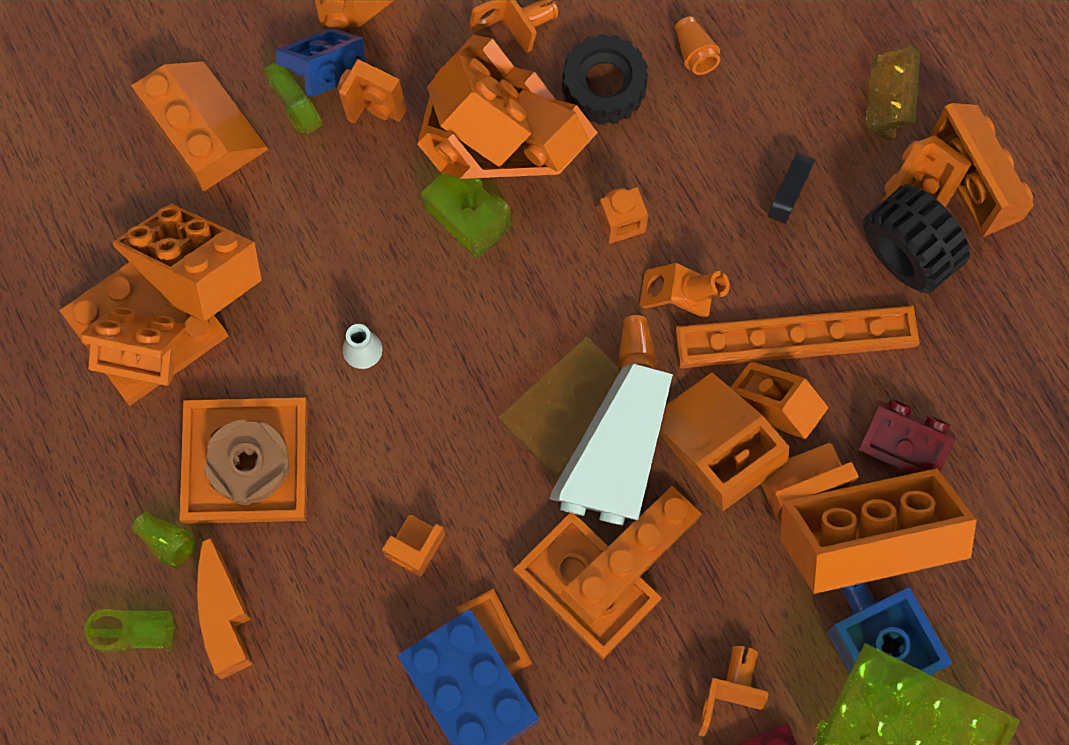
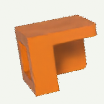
(414, 545)

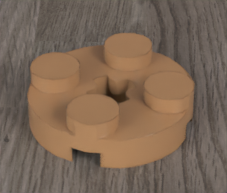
(245, 485)

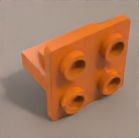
(133, 345)
(808, 475)

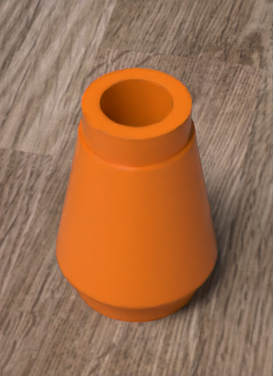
(697, 47)
(636, 343)

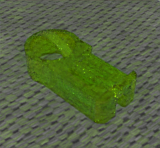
(293, 99)
(139, 630)

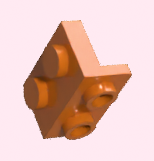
(932, 168)

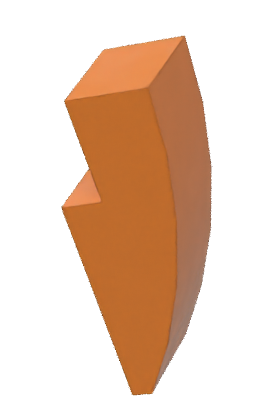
(220, 613)

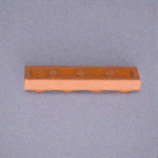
(630, 555)

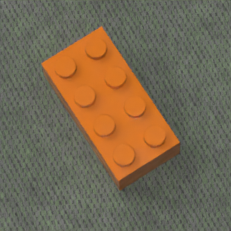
(877, 530)

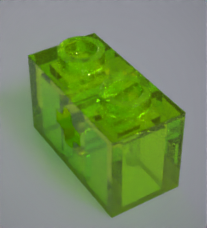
(472, 229)

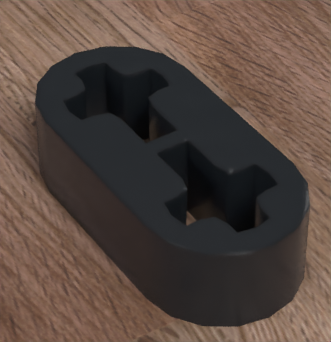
(791, 188)

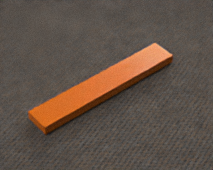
(796, 336)

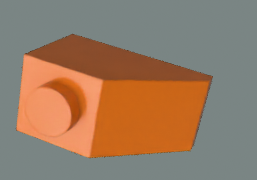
(554, 130)
(781, 398)

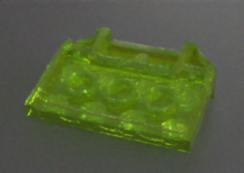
(904, 706)

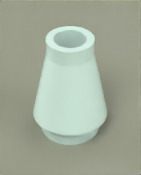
(361, 354)

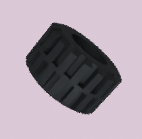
(916, 239)

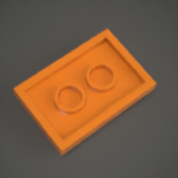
(559, 561)

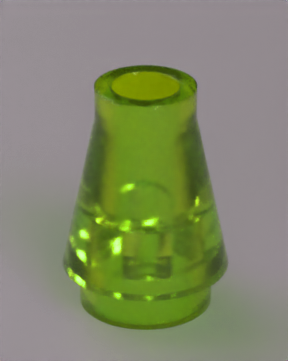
(166, 541)

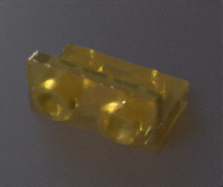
(893, 91)

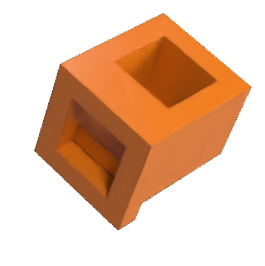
(620, 209)

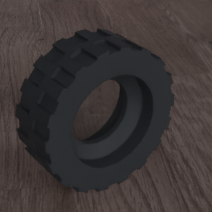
(615, 52)

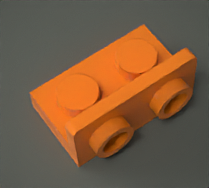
(371, 88)

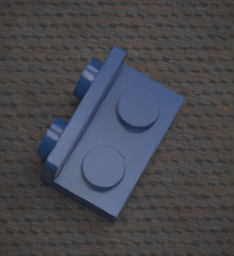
(322, 58)

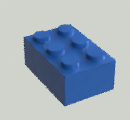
(468, 685)

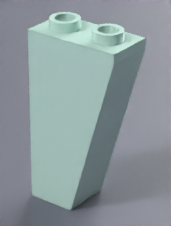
(617, 449)

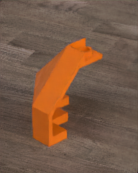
(461, 161)

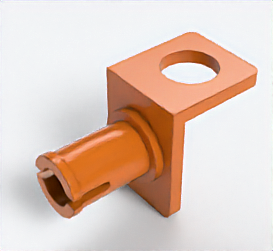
(518, 19)
(684, 288)
(736, 687)

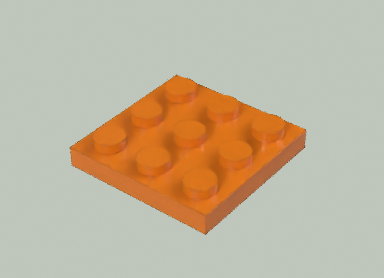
(133, 291)
(202, 420)

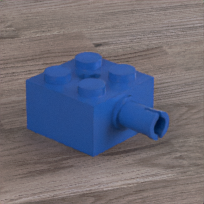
(892, 620)

